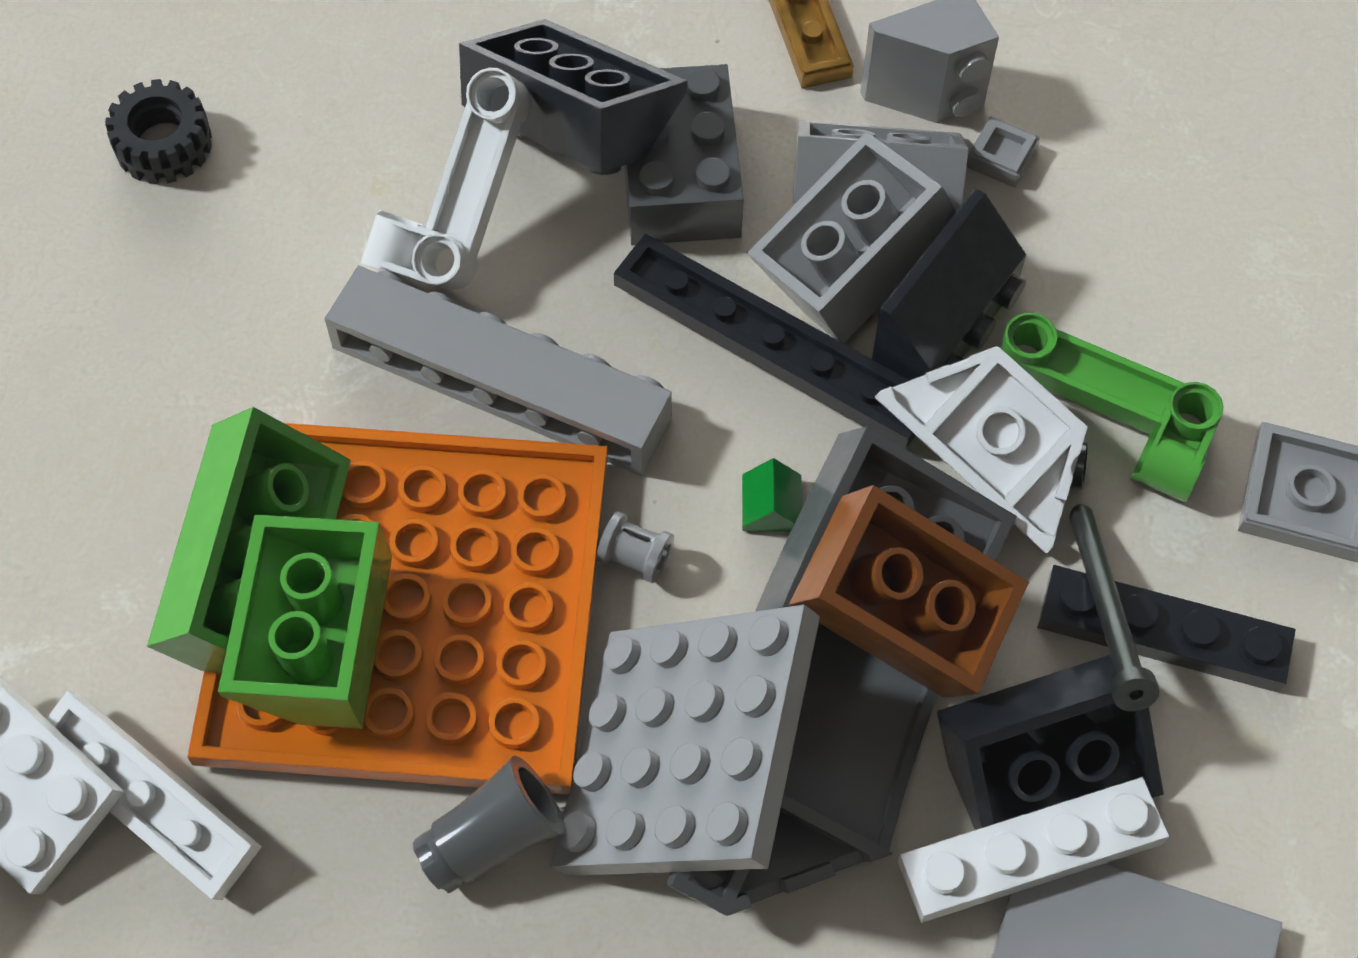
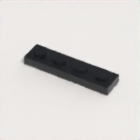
(1175, 630)

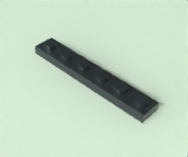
(762, 334)

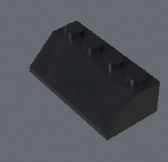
(583, 94)

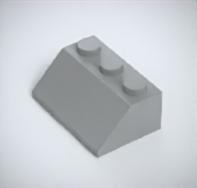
(933, 152)
(854, 236)

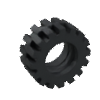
(152, 107)

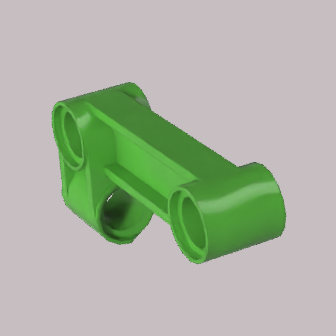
(1127, 394)

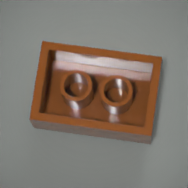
(910, 593)

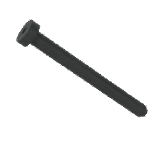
(1132, 686)

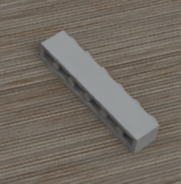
(499, 368)

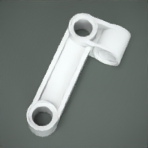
(464, 194)

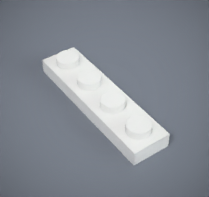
(158, 802)
(1032, 849)

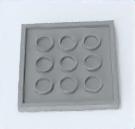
(688, 746)

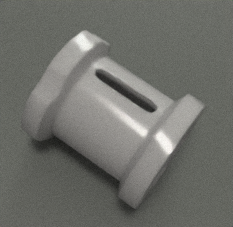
(635, 547)

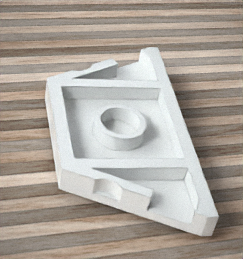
(997, 434)

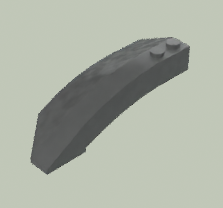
(856, 713)

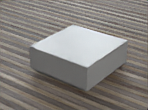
(1002, 151)

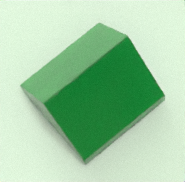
(771, 497)

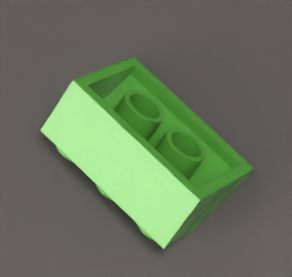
(308, 619)

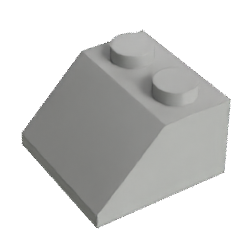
(930, 60)

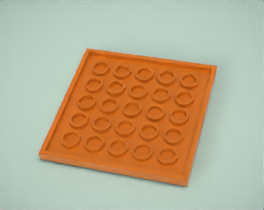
(476, 620)

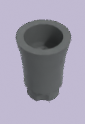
(489, 827)

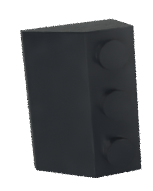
(951, 293)
(1046, 744)

